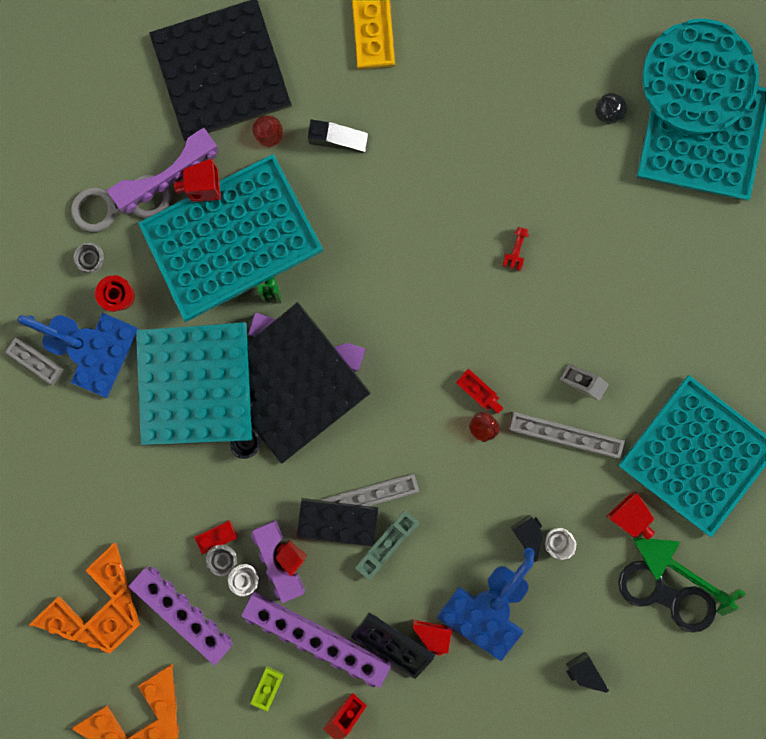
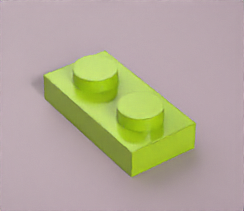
(267, 688)

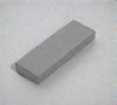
(34, 360)

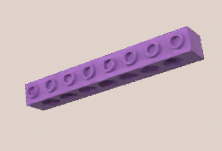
(311, 629)

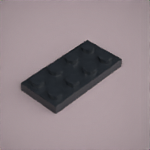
(337, 522)
(392, 645)

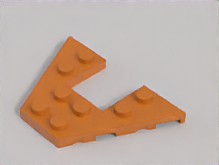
(111, 623)
(160, 695)

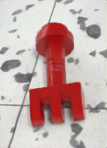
(514, 257)

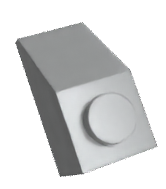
(584, 381)

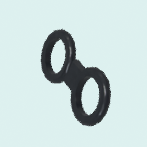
(668, 597)

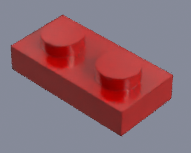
(216, 536)

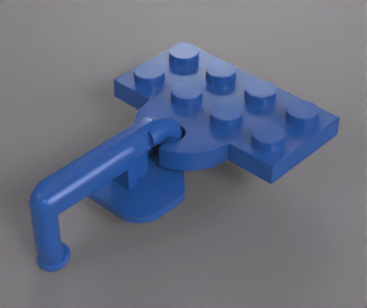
(96, 351)
(485, 621)

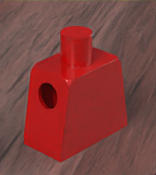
(200, 182)
(633, 516)

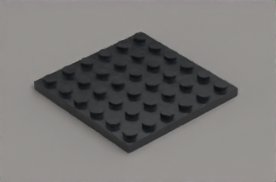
(220, 69)
(297, 383)

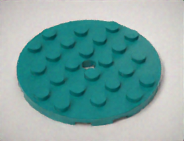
(716, 53)

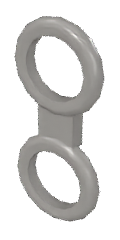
(113, 209)

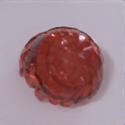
(268, 131)
(484, 427)

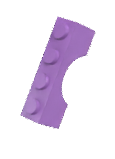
(286, 586)

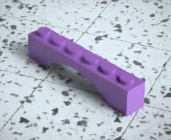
(130, 193)
(352, 354)

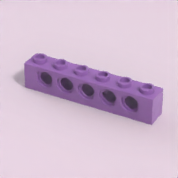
(171, 615)

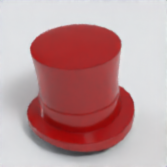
(114, 293)

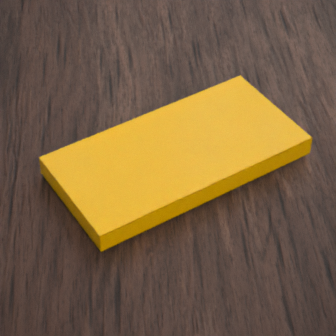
(373, 34)

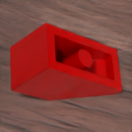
(290, 557)
(434, 636)
(345, 717)

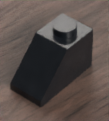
(529, 534)
(585, 673)

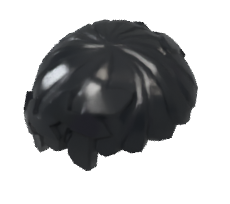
(610, 108)
(246, 448)

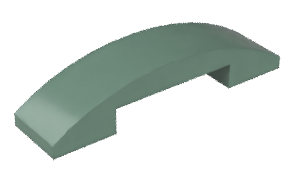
(387, 544)

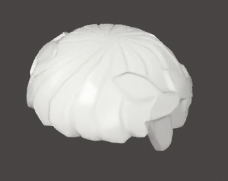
(560, 544)
(243, 580)

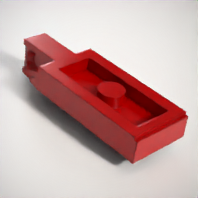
(479, 391)

